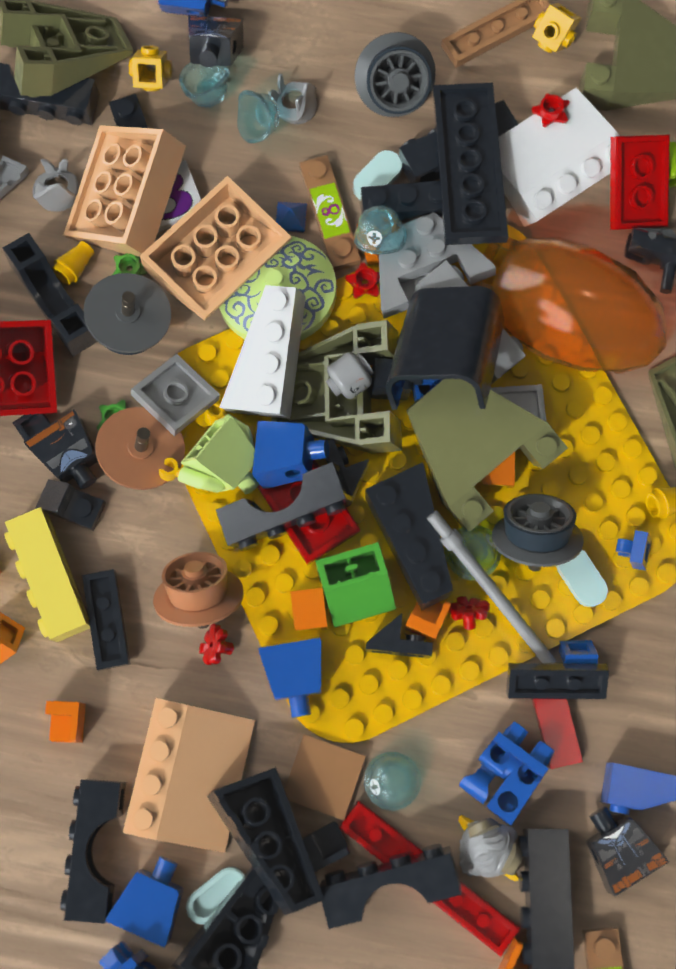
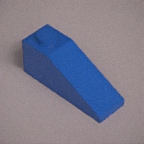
(636, 788)

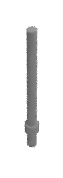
(453, 541)

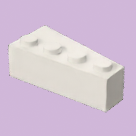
(269, 357)

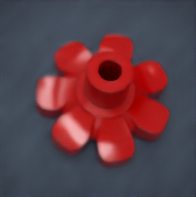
(469, 611)
(215, 645)

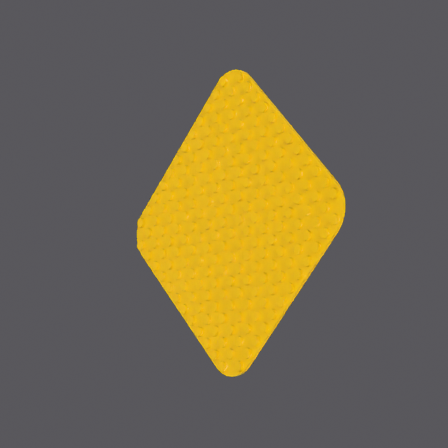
(599, 475)

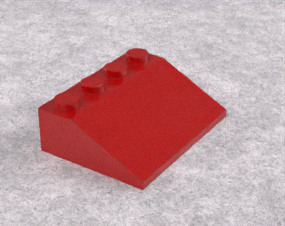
(27, 368)

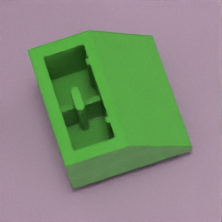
(356, 584)

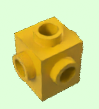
(556, 28)
(143, 75)

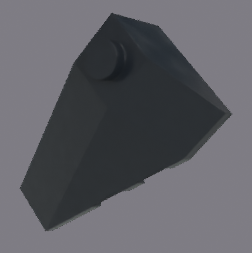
(235, 931)

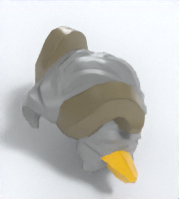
(489, 848)

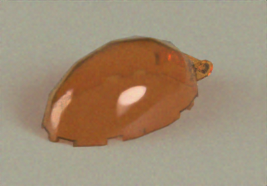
(577, 305)

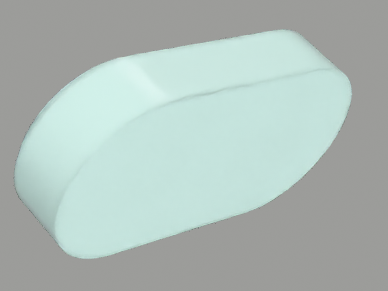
(379, 171)
(584, 580)
(209, 896)

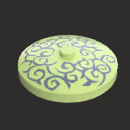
(295, 265)

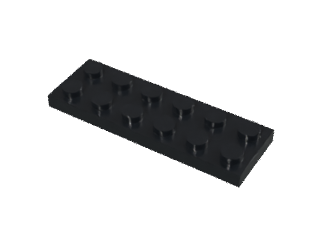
(469, 164)

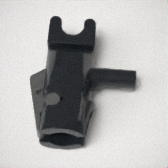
(656, 248)

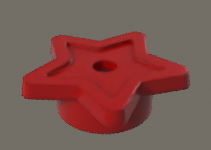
(551, 102)
(364, 273)

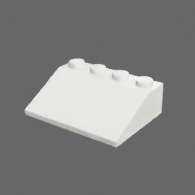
(555, 162)

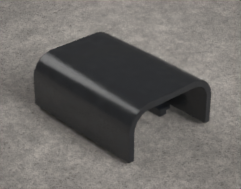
(448, 337)

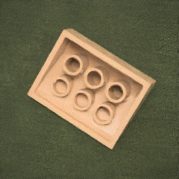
(125, 188)
(214, 248)
(182, 762)

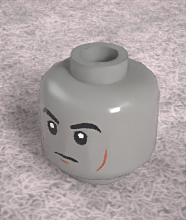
(349, 375)

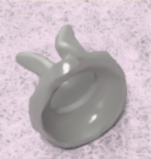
(305, 104)
(55, 196)

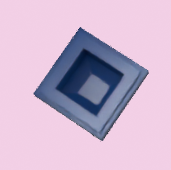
(291, 216)

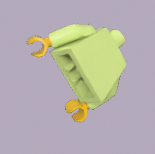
(219, 458)

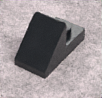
(354, 473)
(71, 504)
(389, 642)

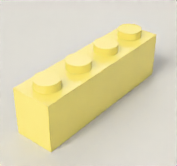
(47, 574)

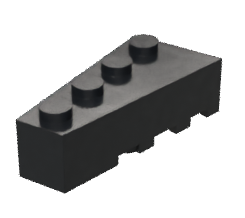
(402, 513)
(269, 837)

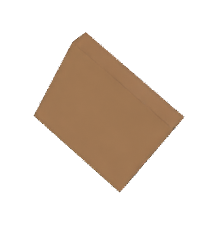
(323, 777)

